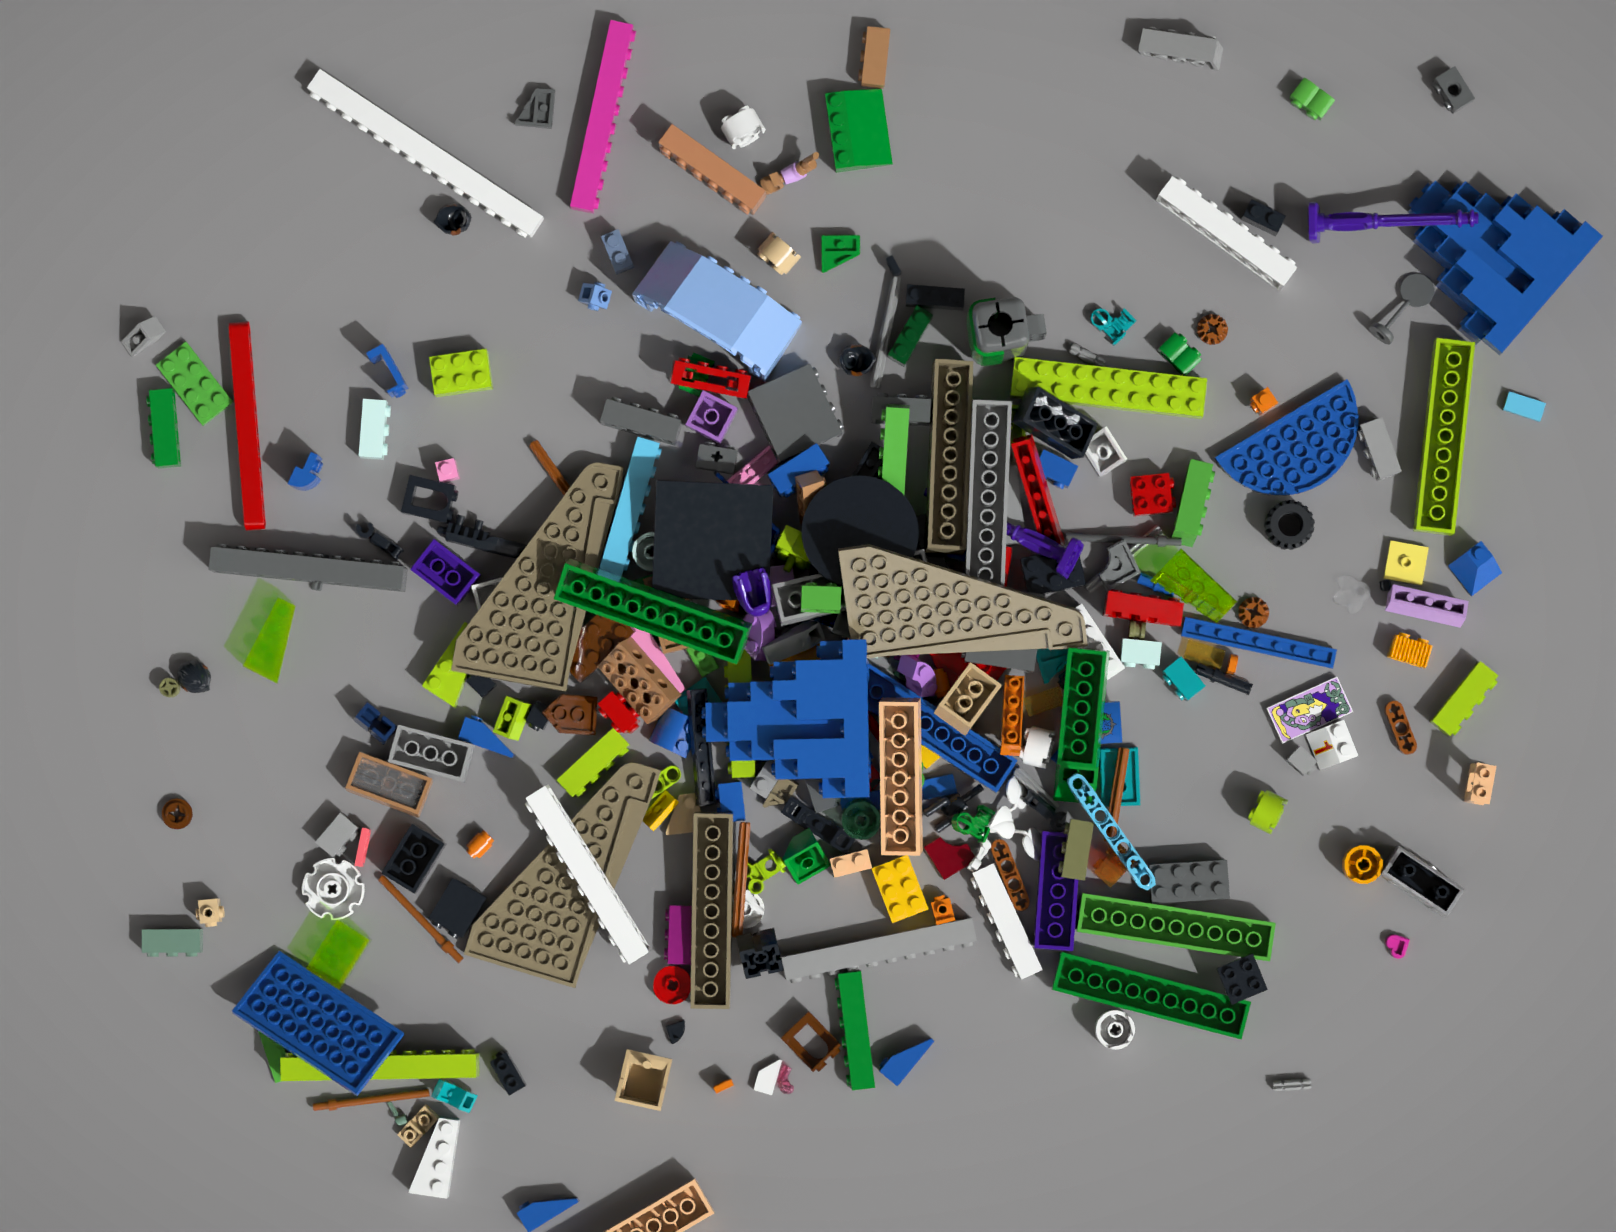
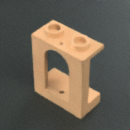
(1483, 778)

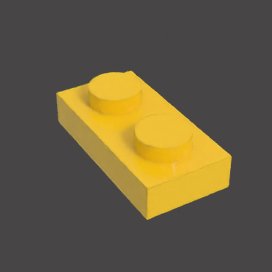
(659, 810)

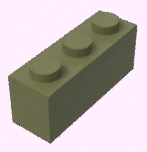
(1076, 849)

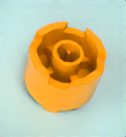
(1368, 873)

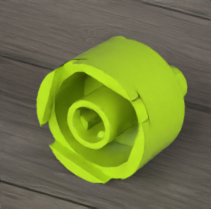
(1267, 812)

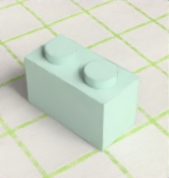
(1140, 652)

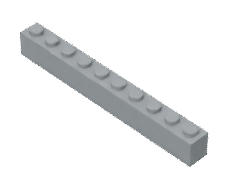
(879, 949)

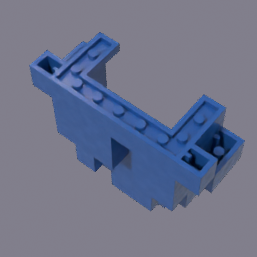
(1503, 263)
(804, 720)

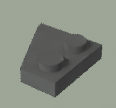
(538, 110)

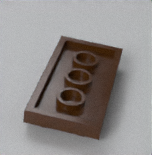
(595, 643)

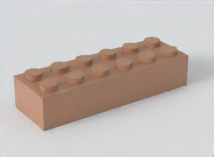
(712, 169)

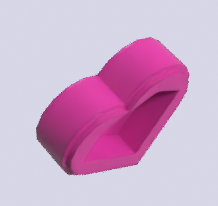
(1398, 945)

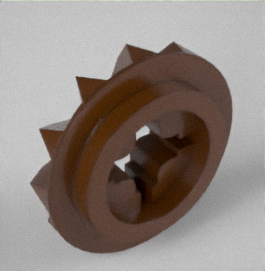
(170, 820)

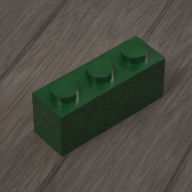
(910, 336)

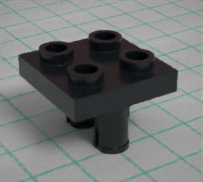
(1241, 978)

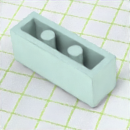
(374, 429)

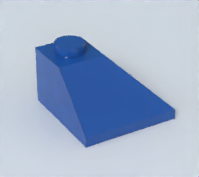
(1475, 568)

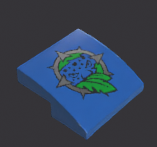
(1111, 723)

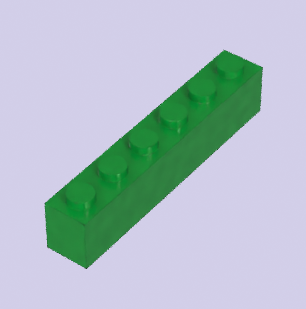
(856, 1030)

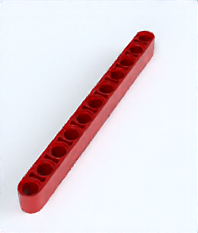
(247, 425)

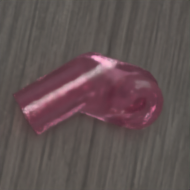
(783, 1082)

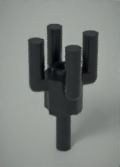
(952, 806)

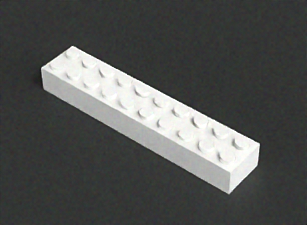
(588, 874)

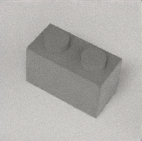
(338, 835)

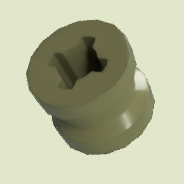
(1137, 630)
(165, 687)

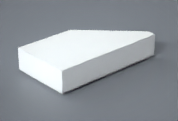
(767, 1078)

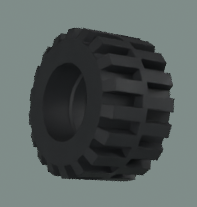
(1296, 509)

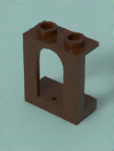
(811, 1062)

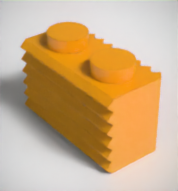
(1410, 650)

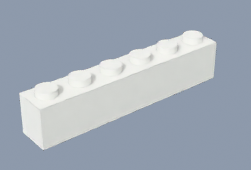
(1007, 922)

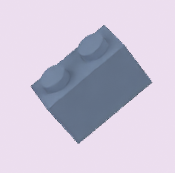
(617, 251)

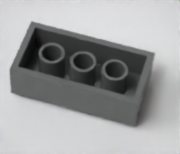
(641, 422)
(1189, 881)

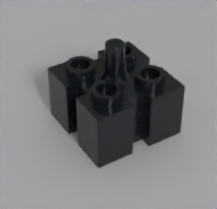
(759, 953)

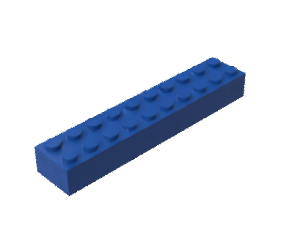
(967, 753)

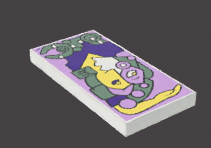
(1309, 710)

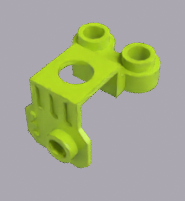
(759, 873)

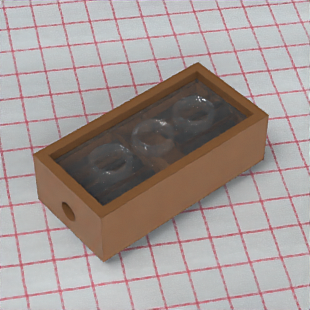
(389, 784)

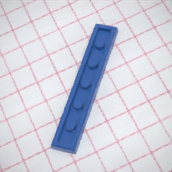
(931, 789)

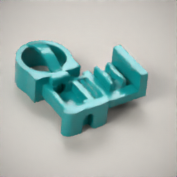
(1115, 328)

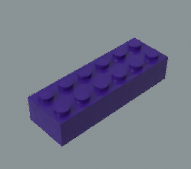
(1055, 898)

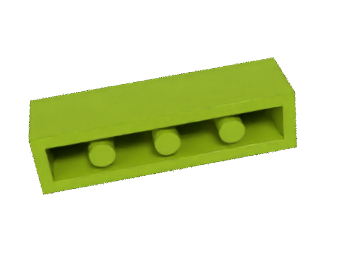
(1464, 698)
(593, 762)

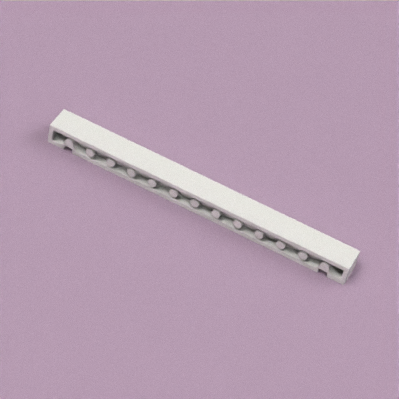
(425, 153)

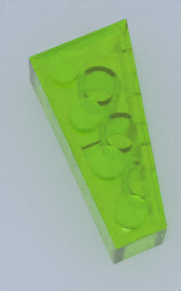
(270, 646)

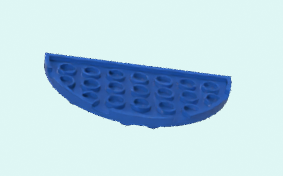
(1298, 448)

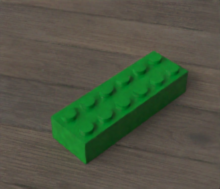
(1083, 707)

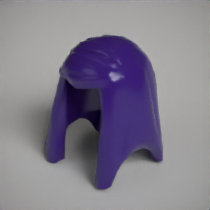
(753, 591)

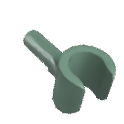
(399, 1119)

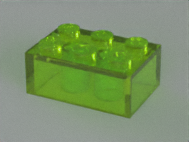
(339, 954)

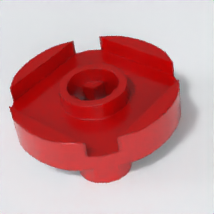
(668, 995)

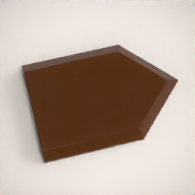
(573, 714)

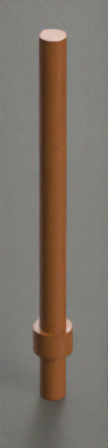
(446, 945)
(333, 1104)

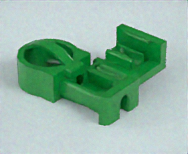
(974, 825)

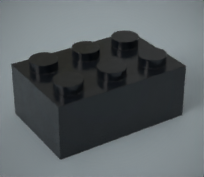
(1042, 577)
(414, 858)

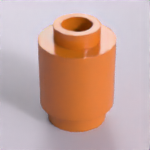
(942, 683)
(479, 844)

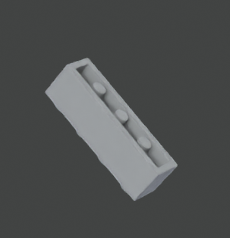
(1014, 510)

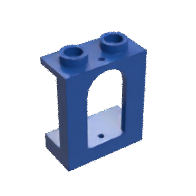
(380, 353)

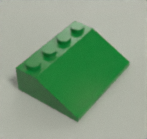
(858, 129)

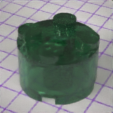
(863, 808)

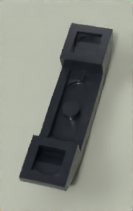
(818, 825)

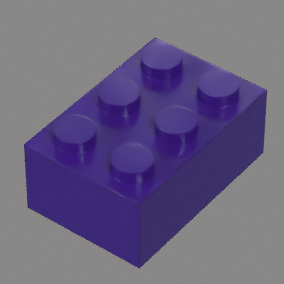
(445, 572)

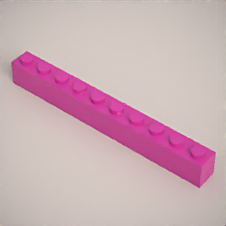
(602, 117)

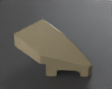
(781, 792)

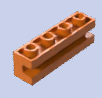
(1012, 715)

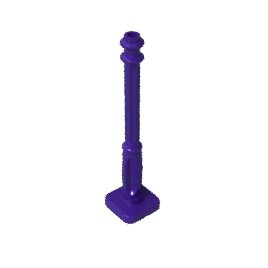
(1362, 221)
(1043, 545)

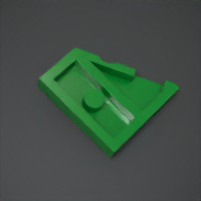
(838, 250)

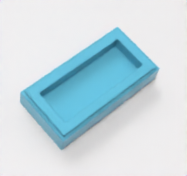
(1524, 406)

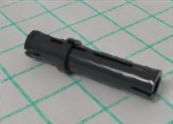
(1223, 678)

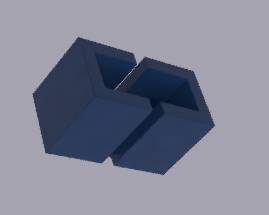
(368, 719)

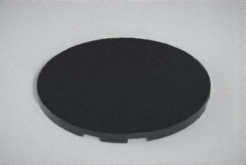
(856, 514)

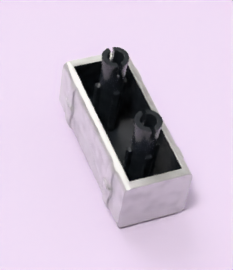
(1421, 881)

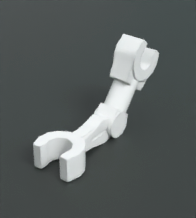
(976, 862)

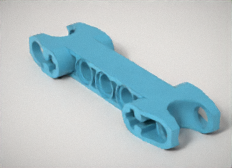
(1131, 854)

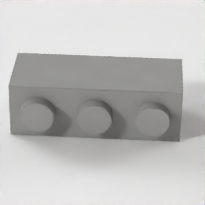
(1379, 449)

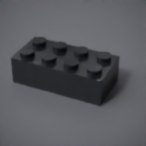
(1054, 422)

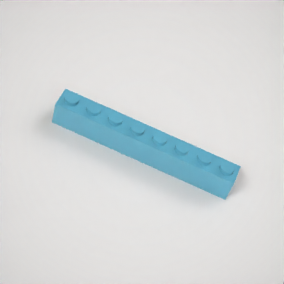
(630, 506)

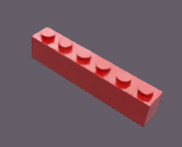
(1036, 488)

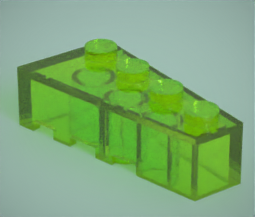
(1194, 586)

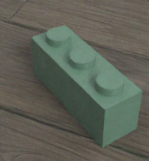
(172, 942)

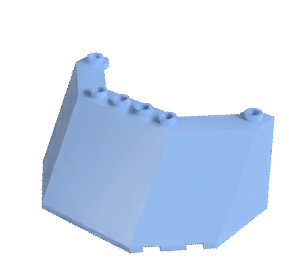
(719, 307)

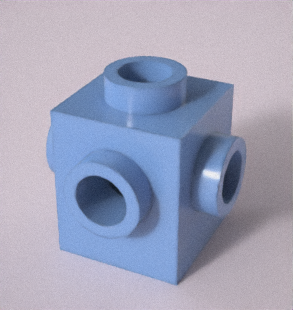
(595, 296)

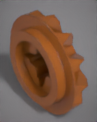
(1211, 338)
(1245, 615)

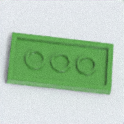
(194, 383)

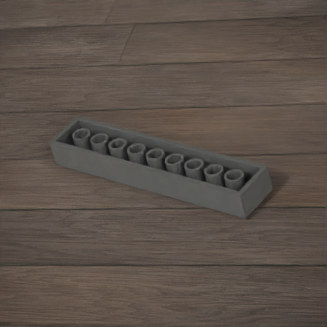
(308, 569)

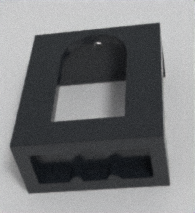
(442, 515)

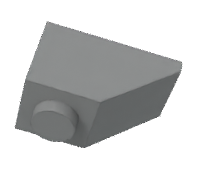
(143, 336)

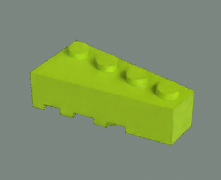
(443, 681)

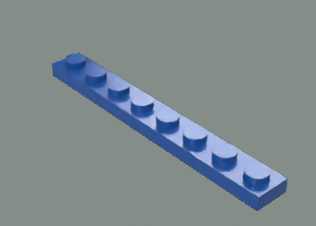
(1258, 642)

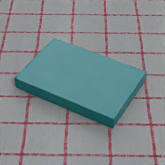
(1131, 788)

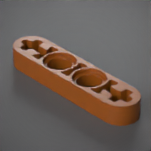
(1013, 873)

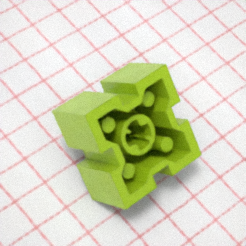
(791, 549)

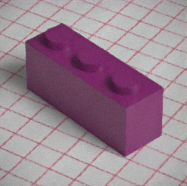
(678, 935)

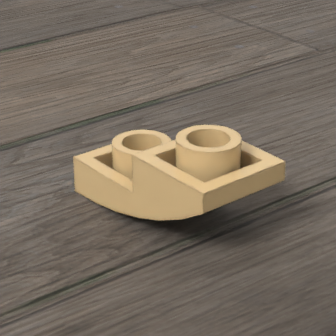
(418, 1126)

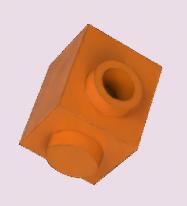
(1263, 401)

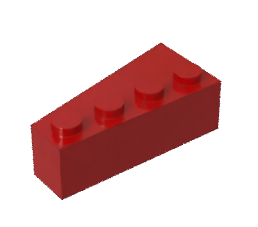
(1141, 608)

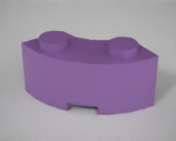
(760, 634)
(919, 676)

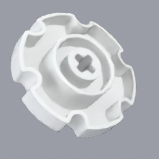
(348, 889)

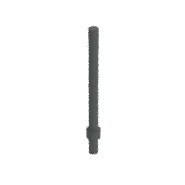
(1161, 540)

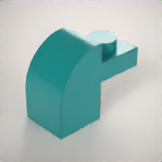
(454, 1095)

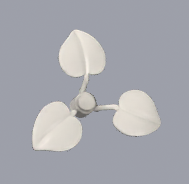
(1003, 822)

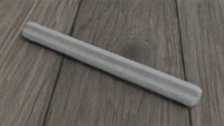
(885, 332)

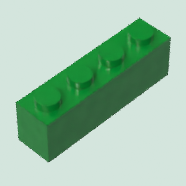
(164, 428)

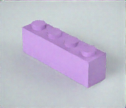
(1426, 605)

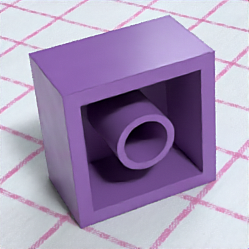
(711, 417)

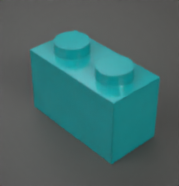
(1183, 679)

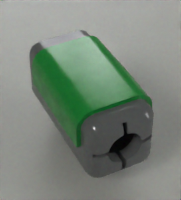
(1001, 330)

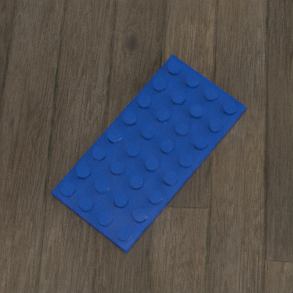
(318, 1023)

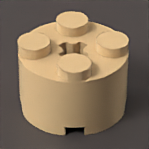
(778, 253)

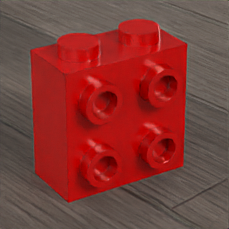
(1152, 494)
(623, 717)

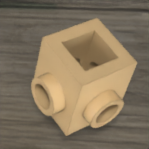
(204, 907)

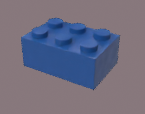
(808, 461)

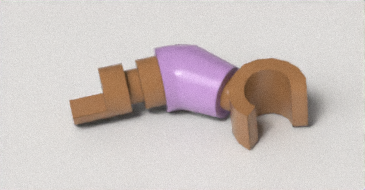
(789, 174)

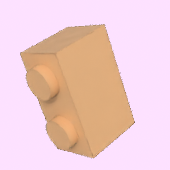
(850, 863)

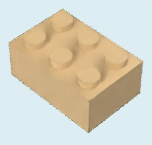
(967, 699)

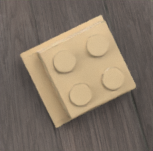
(643, 1080)

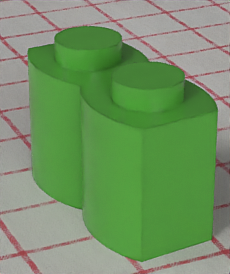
(1311, 99)

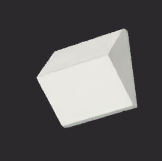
(1104, 452)

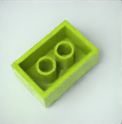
(461, 373)

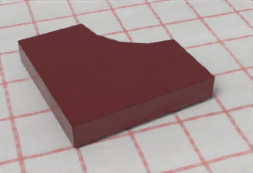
(949, 858)

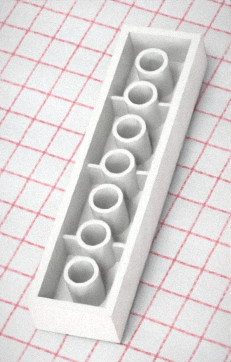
(1226, 233)

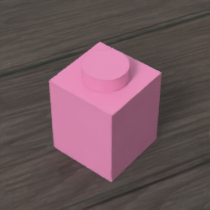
(447, 470)

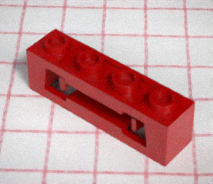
(741, 384)

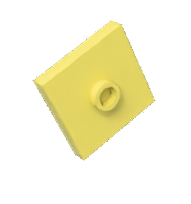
(1406, 563)

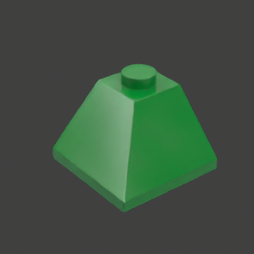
(805, 857)

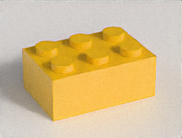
(899, 888)

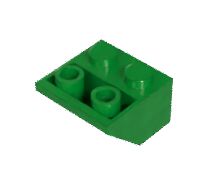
(1061, 788)

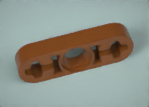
(1400, 743)

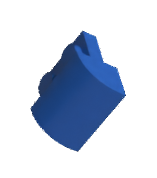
(305, 478)
(673, 732)

